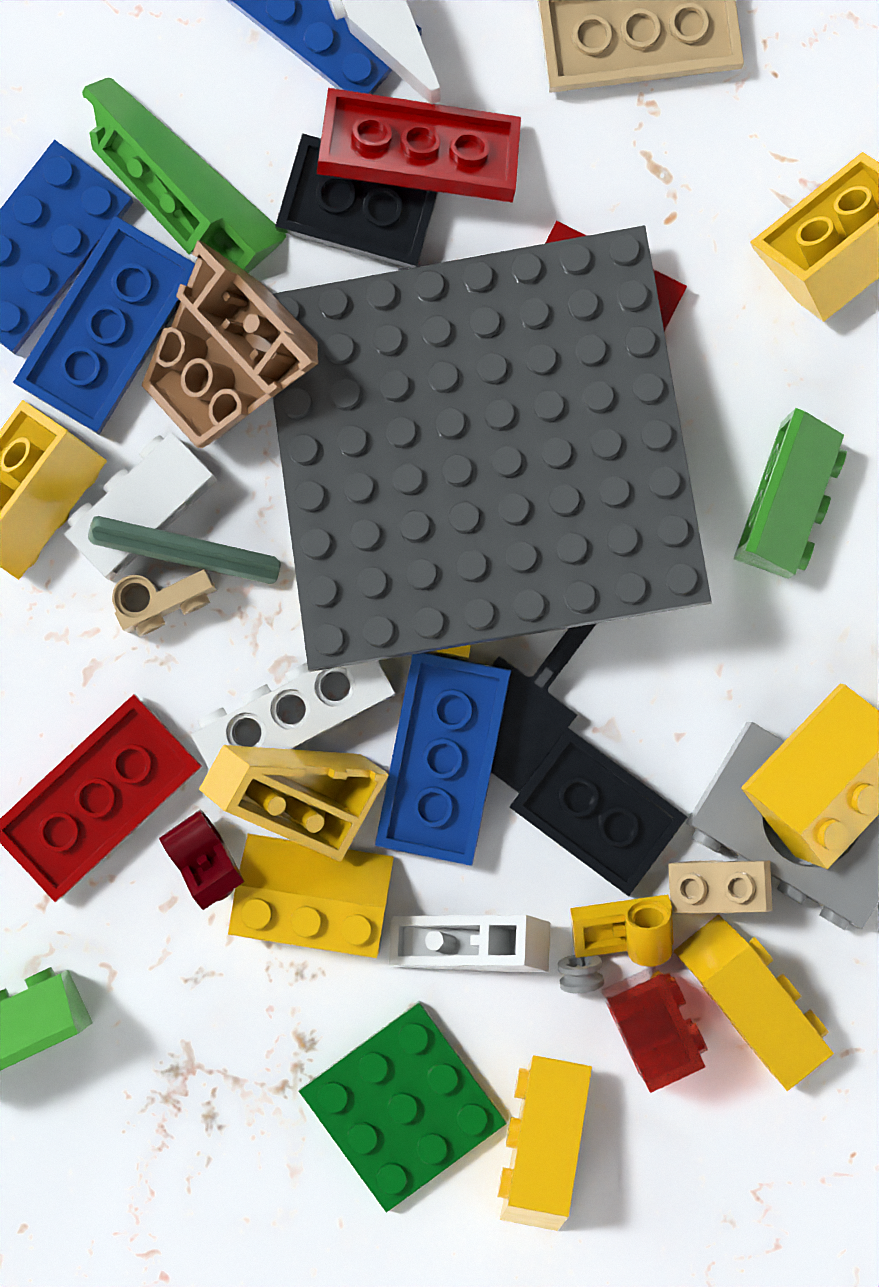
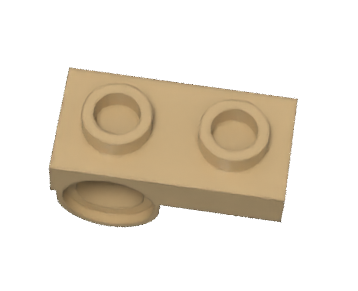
(186, 594)
(720, 886)

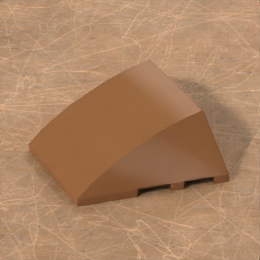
(225, 350)

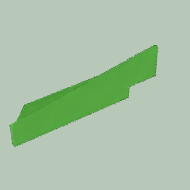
(175, 181)

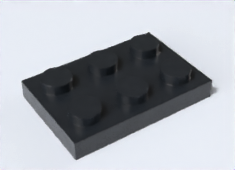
(354, 214)
(598, 812)

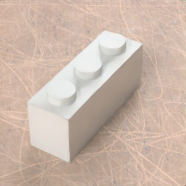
(147, 496)

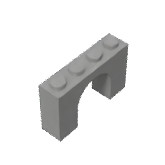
(730, 819)

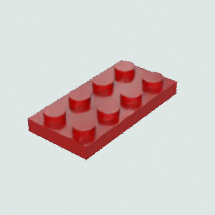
(419, 145)
(96, 798)

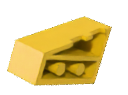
(297, 793)
(755, 1001)
(544, 1143)

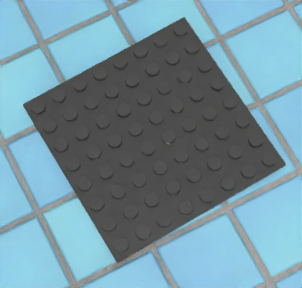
(486, 452)

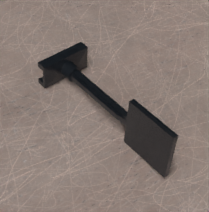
(532, 715)

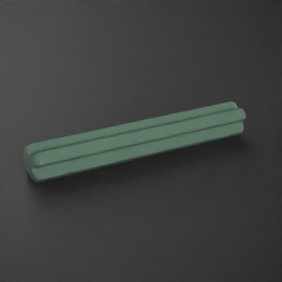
(183, 550)

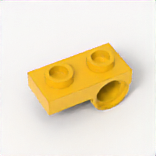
(633, 925)

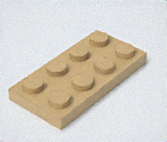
(636, 40)

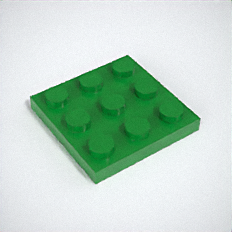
(402, 1106)

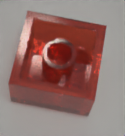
(653, 1028)

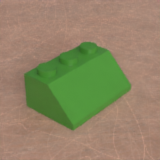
(791, 495)
(40, 1016)

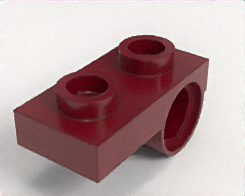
(202, 859)

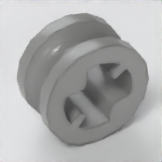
(580, 974)

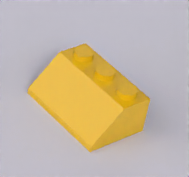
(828, 241)
(40, 482)
(822, 779)
(311, 898)

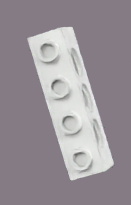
(367, 689)

